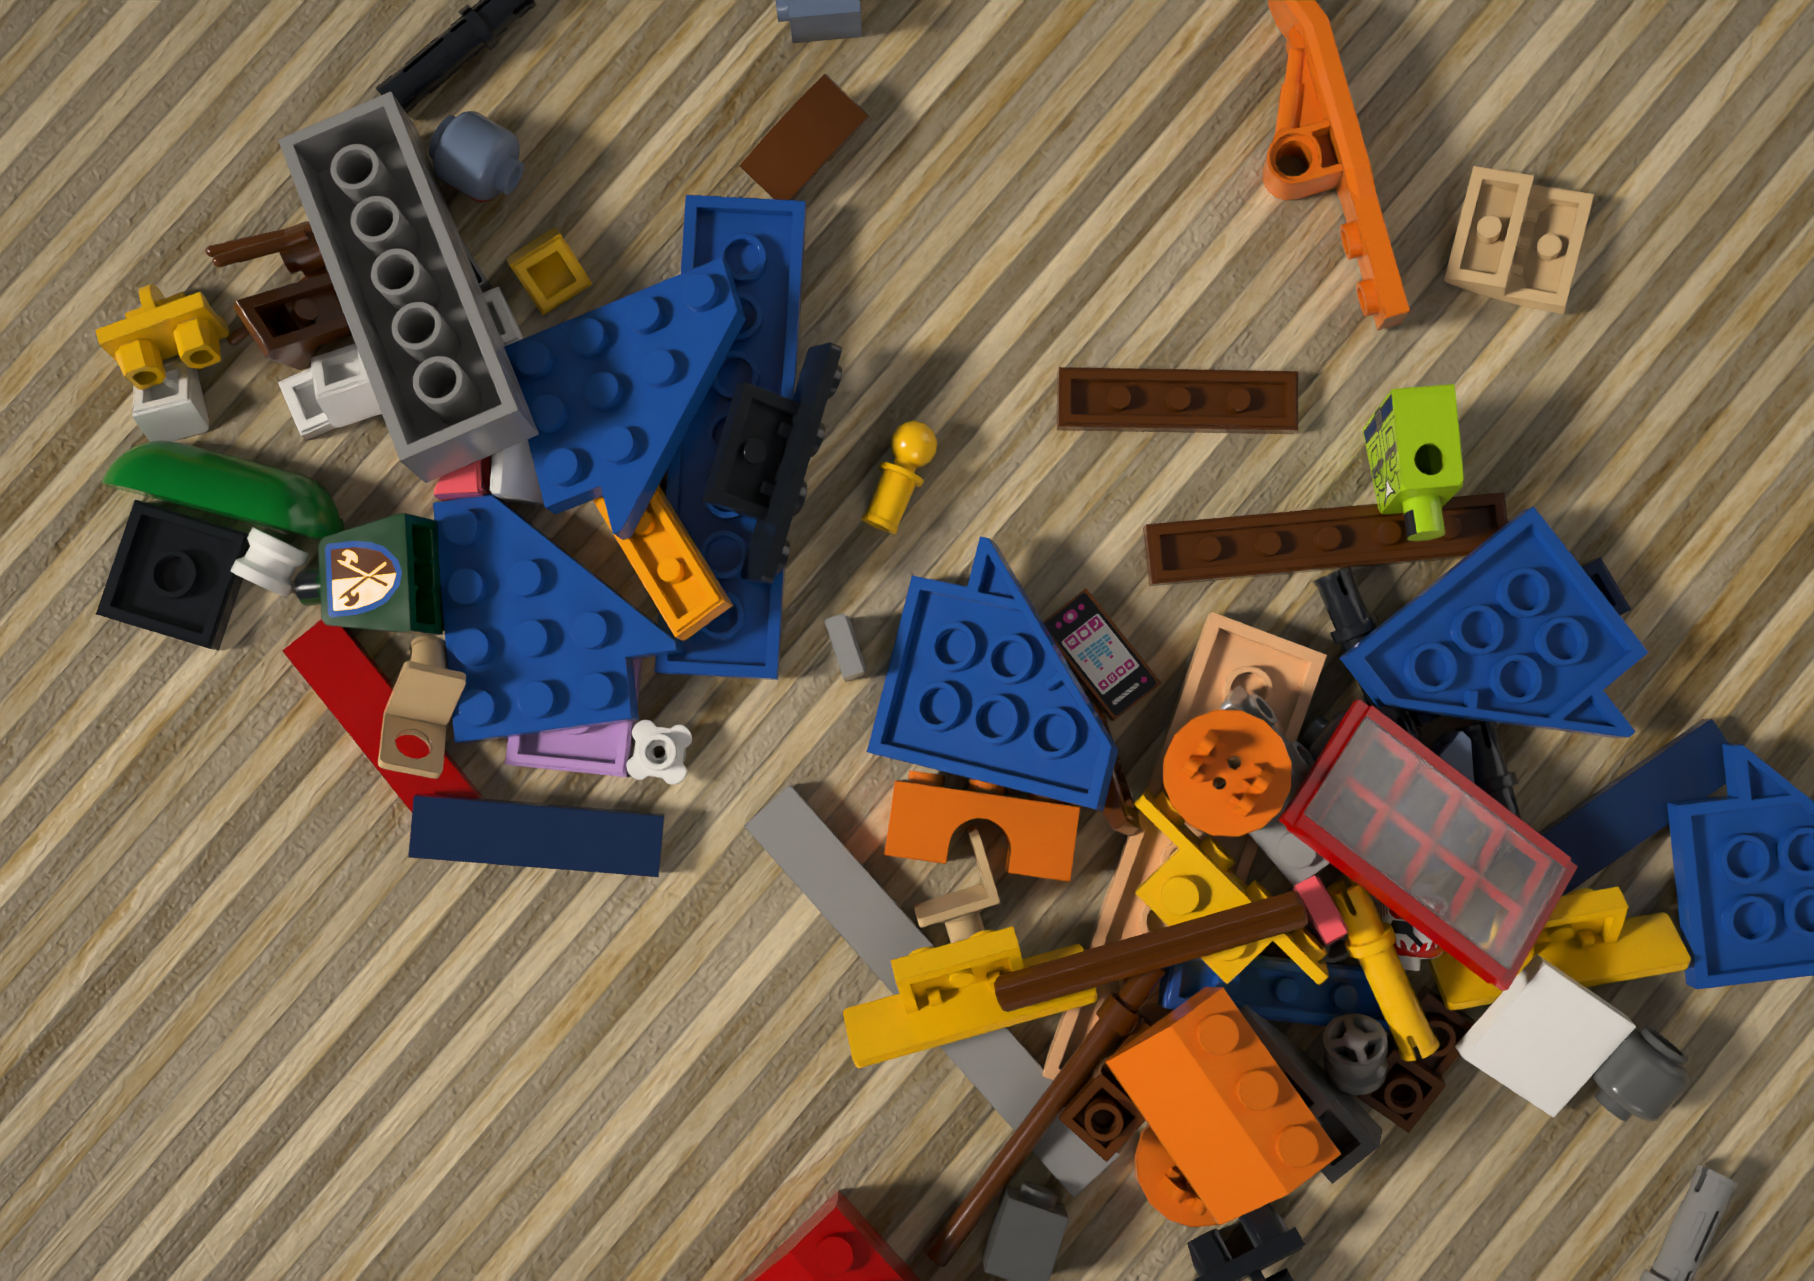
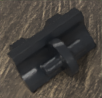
(1270, 1243)

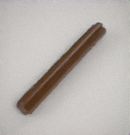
(1151, 951)

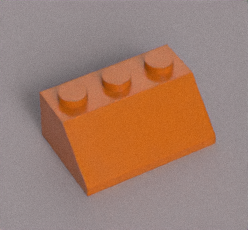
(1222, 1106)

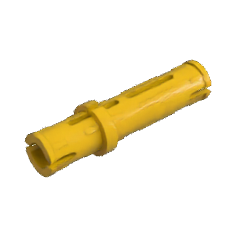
(1372, 944)

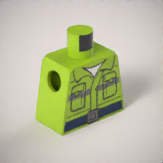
(1416, 456)

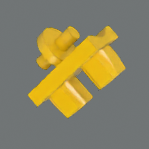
(163, 330)

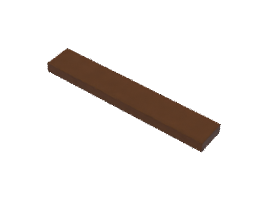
(1311, 541)

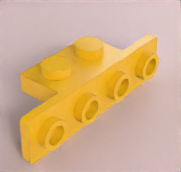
(1200, 883)
(1587, 942)
(949, 997)

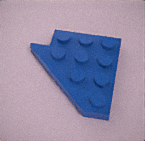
(623, 389)
(533, 628)
(1505, 640)
(988, 691)
(1745, 877)

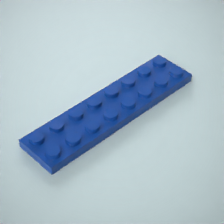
(766, 257)

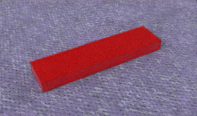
(357, 697)

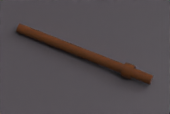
(1116, 1018)

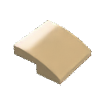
(1518, 240)

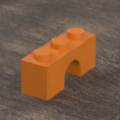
(1036, 830)

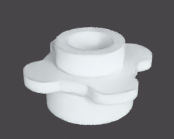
(671, 765)

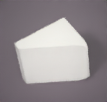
(343, 387)
(173, 407)
(515, 476)

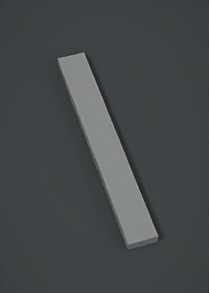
(884, 932)

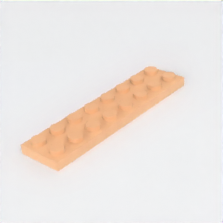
(1223, 659)

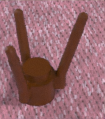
(295, 245)

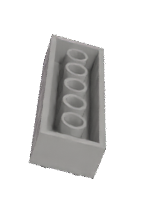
(407, 289)

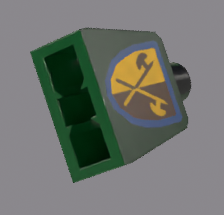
(378, 577)

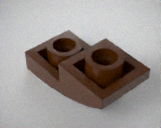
(804, 140)
(1416, 1084)
(1102, 1109)

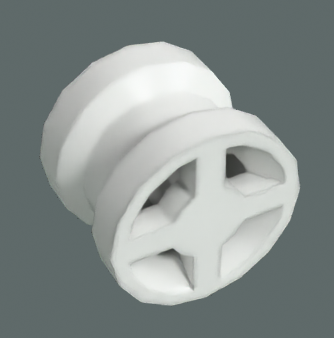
(269, 562)

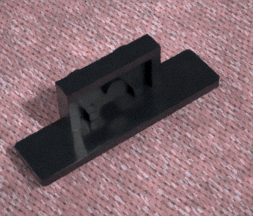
(766, 457)

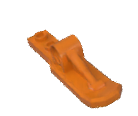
(1323, 130)

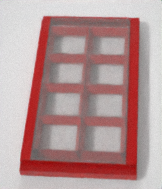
(1429, 844)

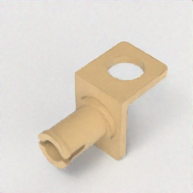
(421, 707)
(962, 908)

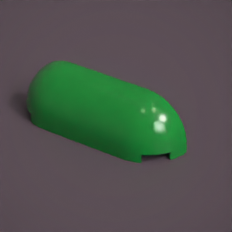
(226, 487)

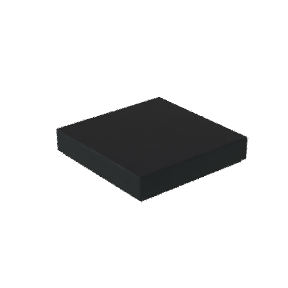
(174, 575)

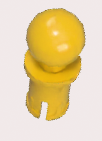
(913, 447)

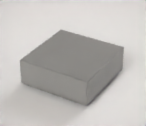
(845, 647)

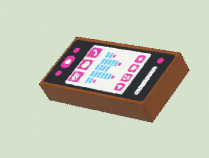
(1100, 655)

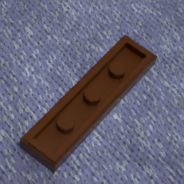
(1177, 400)

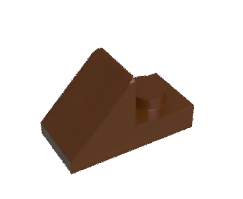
(294, 320)

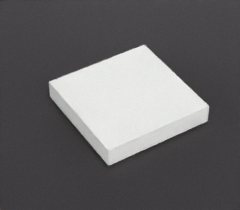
(1545, 1036)

